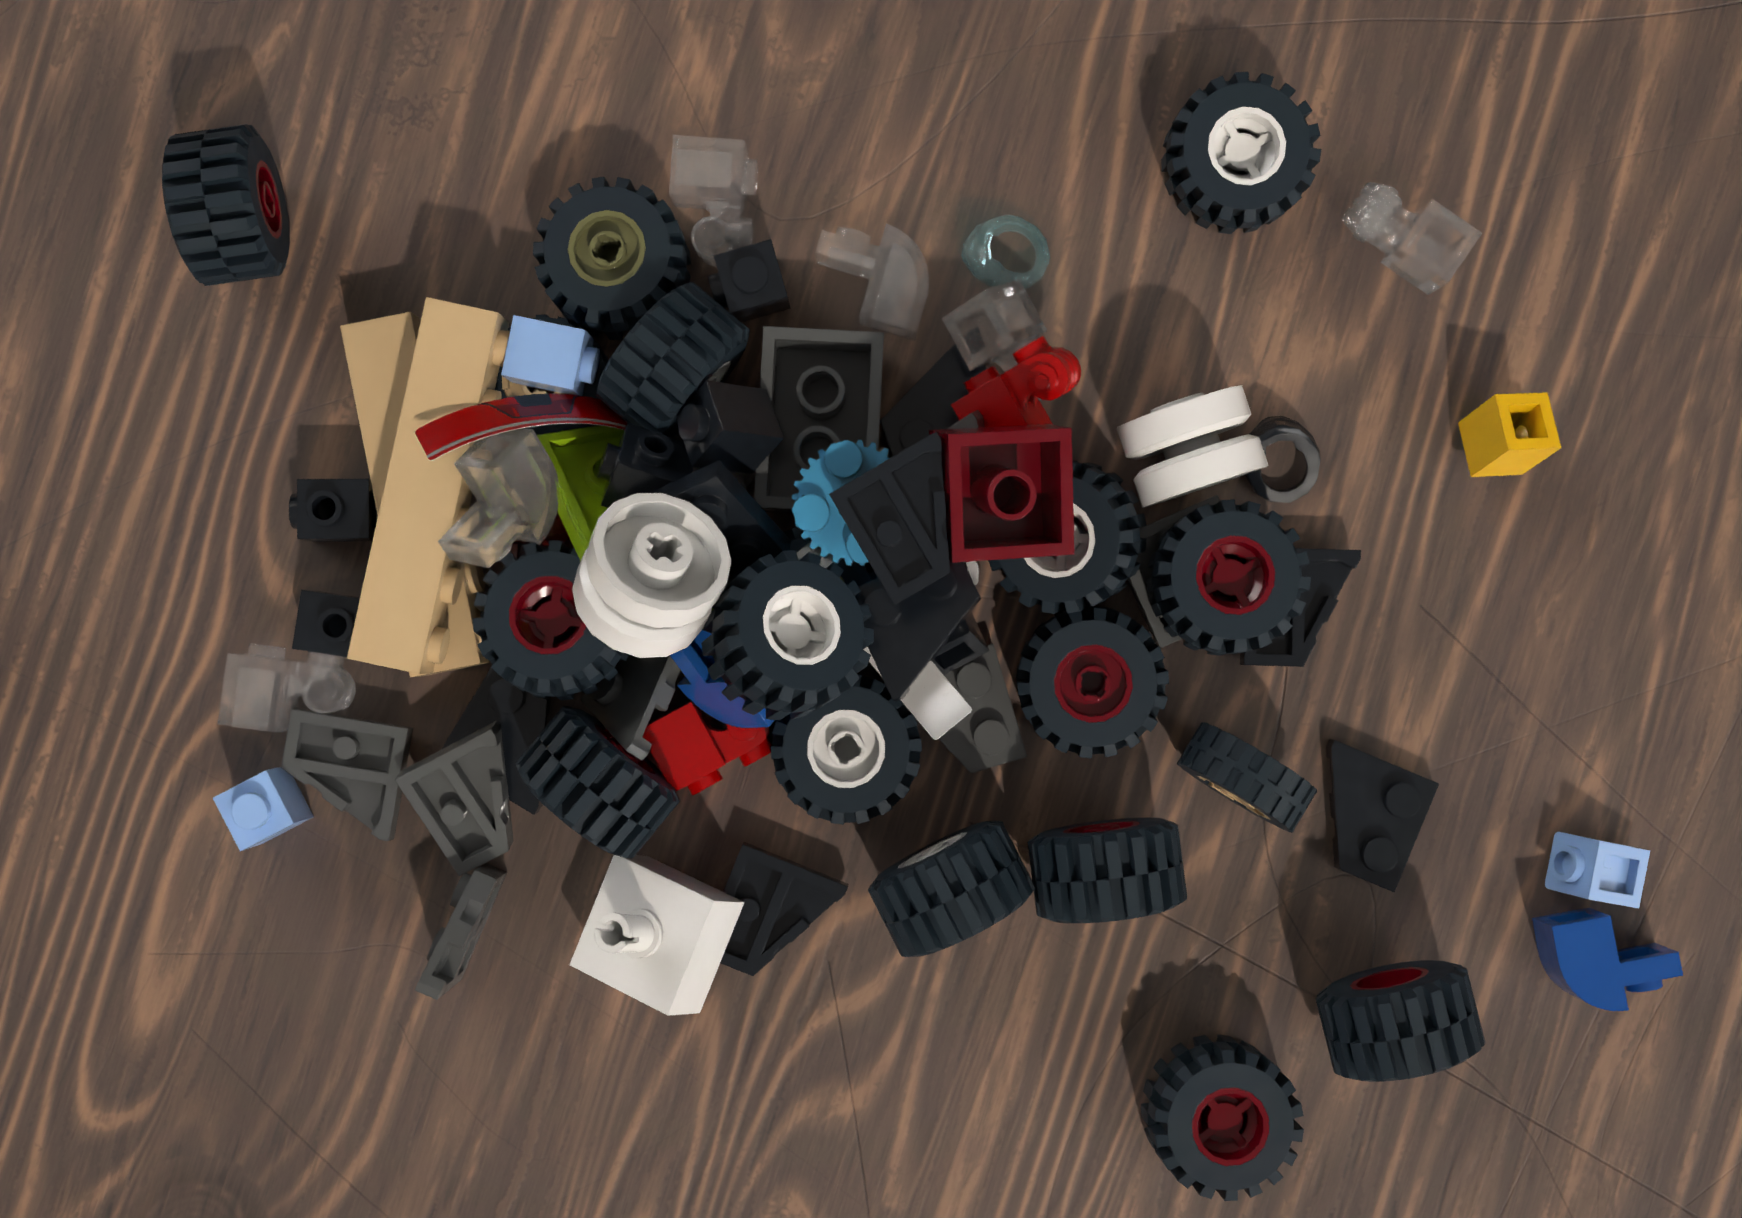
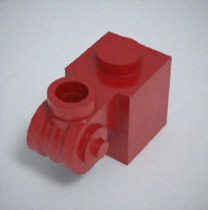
(1013, 396)
(693, 750)

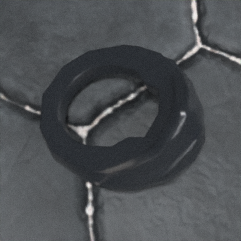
(1285, 429)

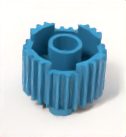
(814, 508)

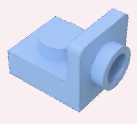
(1597, 869)

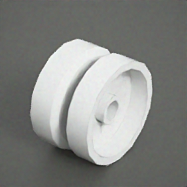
(1191, 445)
(651, 575)

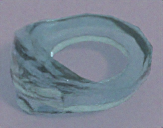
(978, 259)

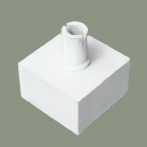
(656, 934)

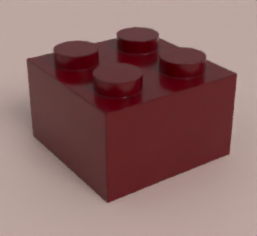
(1008, 491)

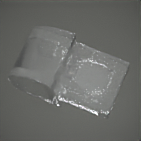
(895, 271)
(513, 494)

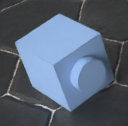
(550, 356)
(262, 807)

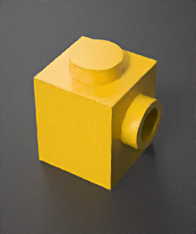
(1509, 434)

